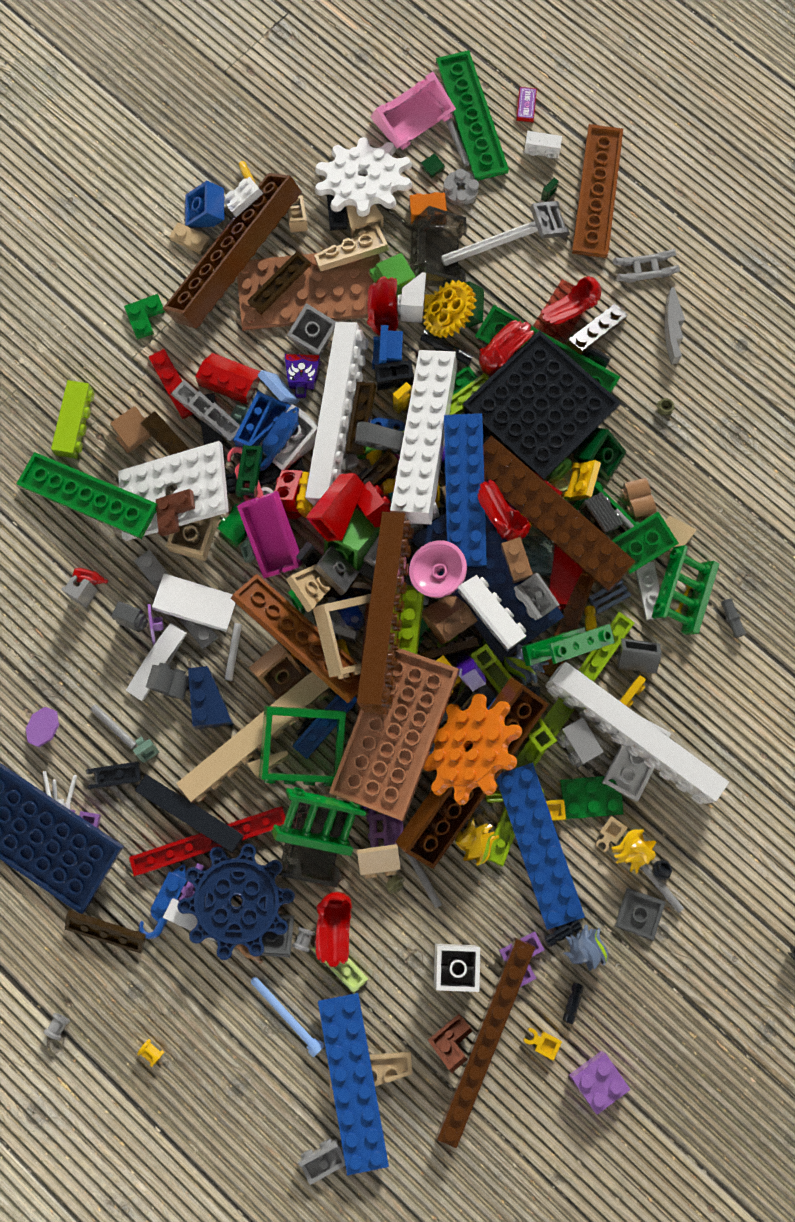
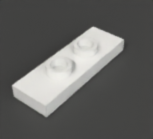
(648, 588)

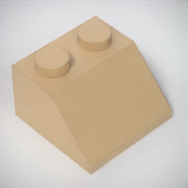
(378, 860)

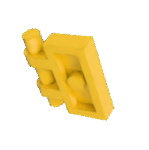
(303, 504)

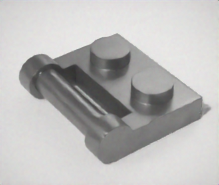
(545, 221)

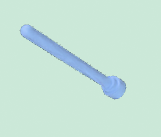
(313, 1044)

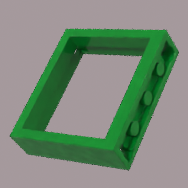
(291, 779)

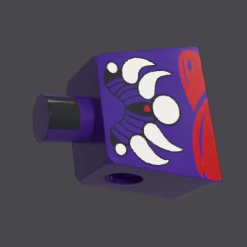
(302, 372)

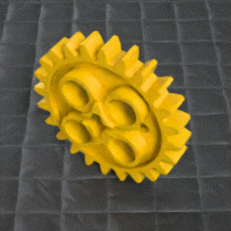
(449, 309)

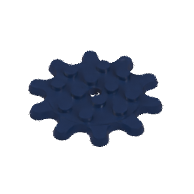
(232, 924)

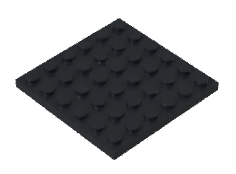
(541, 405)

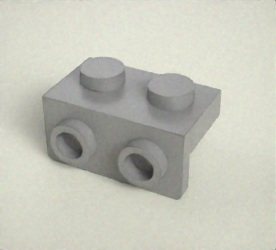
(536, 597)
(322, 1161)

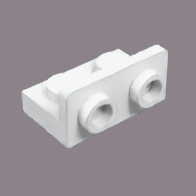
(543, 144)

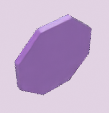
(156, 624)
(42, 726)

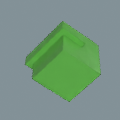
(393, 267)

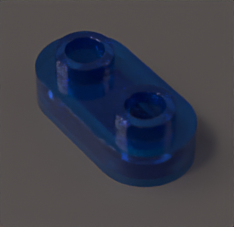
(348, 613)

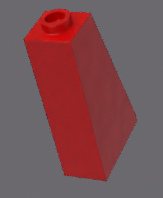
(336, 507)
(563, 578)

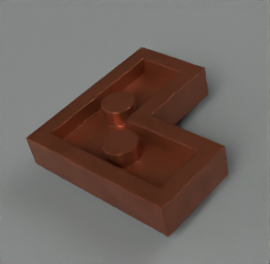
(170, 507)
(446, 1042)

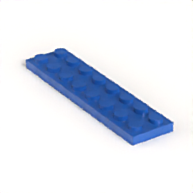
(463, 478)
(539, 846)
(353, 1084)

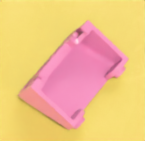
(414, 111)

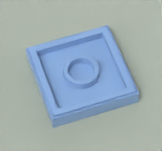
(278, 387)

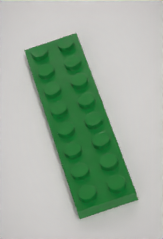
(472, 115)
(498, 319)
(88, 495)

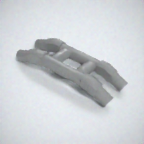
(653, 259)

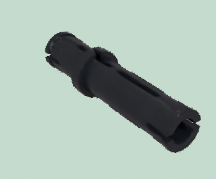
(442, 345)

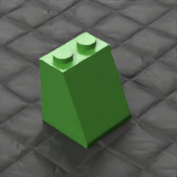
(356, 540)

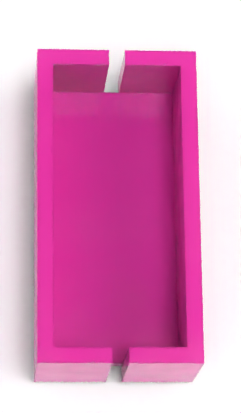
(270, 534)

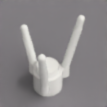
(54, 789)

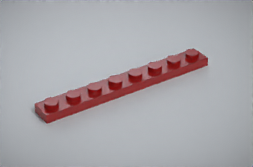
(200, 844)

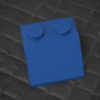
(204, 206)

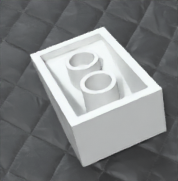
(299, 443)

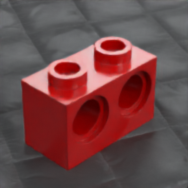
(288, 488)

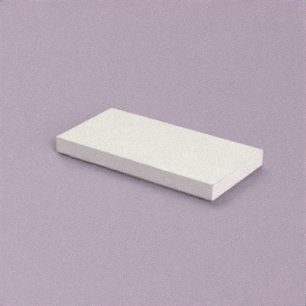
(194, 602)
(630, 771)

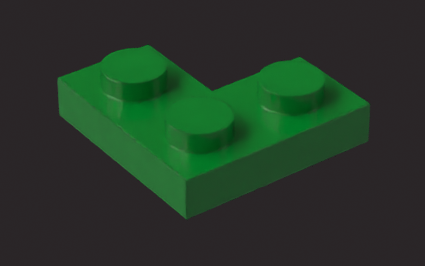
(140, 311)

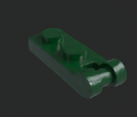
(249, 471)

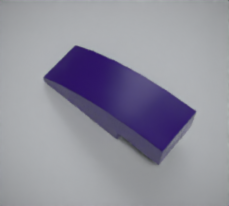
(470, 672)

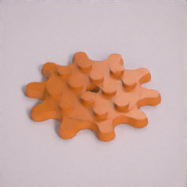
(489, 750)

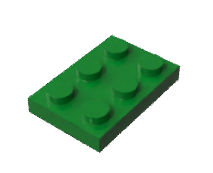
(646, 540)
(590, 798)

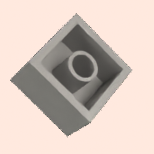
(312, 330)
(579, 743)

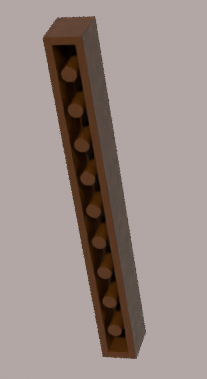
(485, 1042)

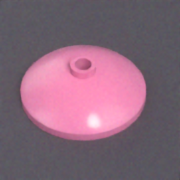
(432, 559)

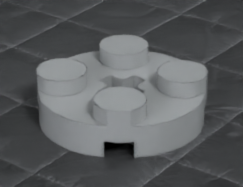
(462, 178)

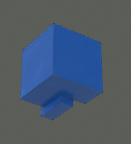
(387, 347)

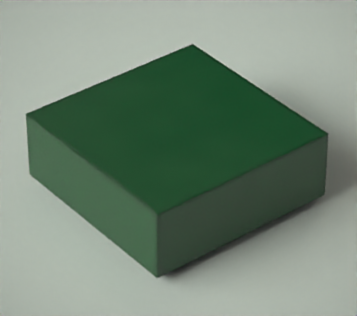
(432, 165)
(549, 190)

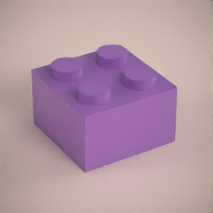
(599, 1082)

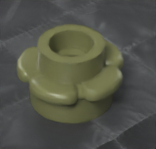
(668, 403)

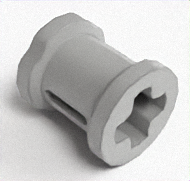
(303, 939)
(56, 1026)

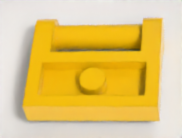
(586, 482)

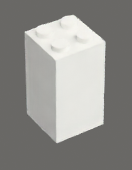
(457, 967)

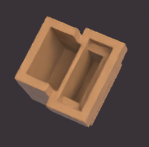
(129, 429)

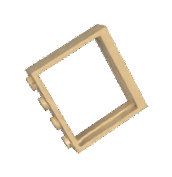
(328, 638)

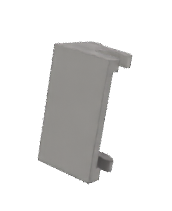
(82, 594)

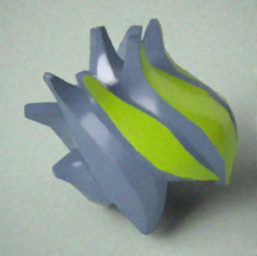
(517, 667)
(587, 948)

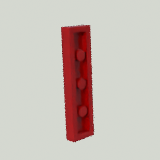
(169, 378)

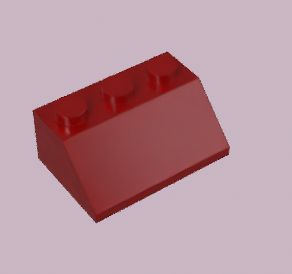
(228, 378)

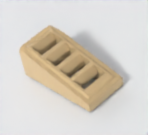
(297, 218)
(274, 760)

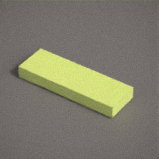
(348, 974)

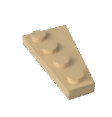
(357, 248)
(308, 587)
(386, 1068)

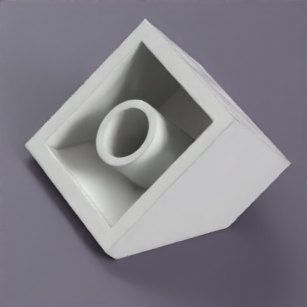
(411, 301)

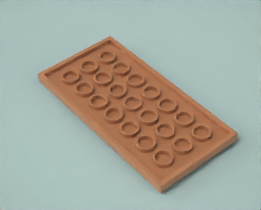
(335, 292)
(392, 748)

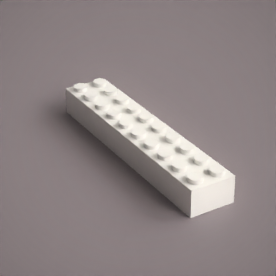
(342, 375)
(424, 436)
(636, 734)

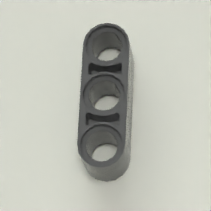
(379, 437)

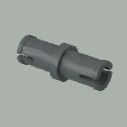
(733, 618)

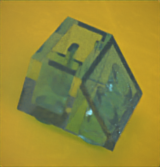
(539, 554)

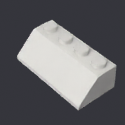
(491, 613)

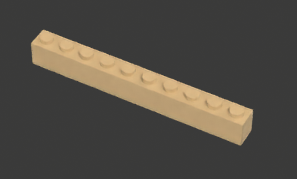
(249, 739)

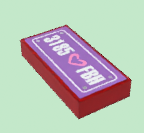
(526, 104)

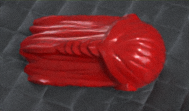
(581, 297)
(383, 305)
(503, 346)
(508, 522)
(333, 928)

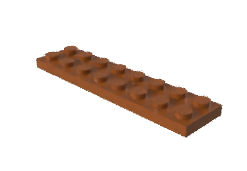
(597, 191)
(293, 632)

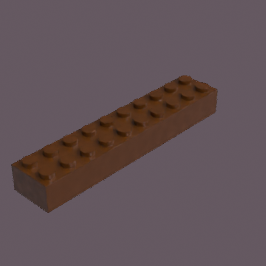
(232, 251)
(555, 517)
(385, 614)
(440, 817)

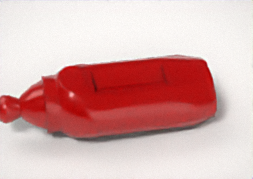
(89, 575)

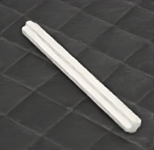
(489, 243)

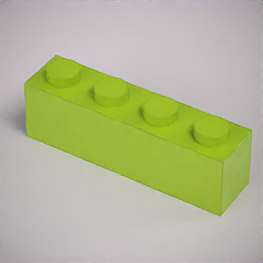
(72, 419)

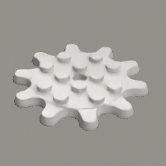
(350, 188)

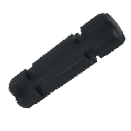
(562, 932)
(573, 1003)

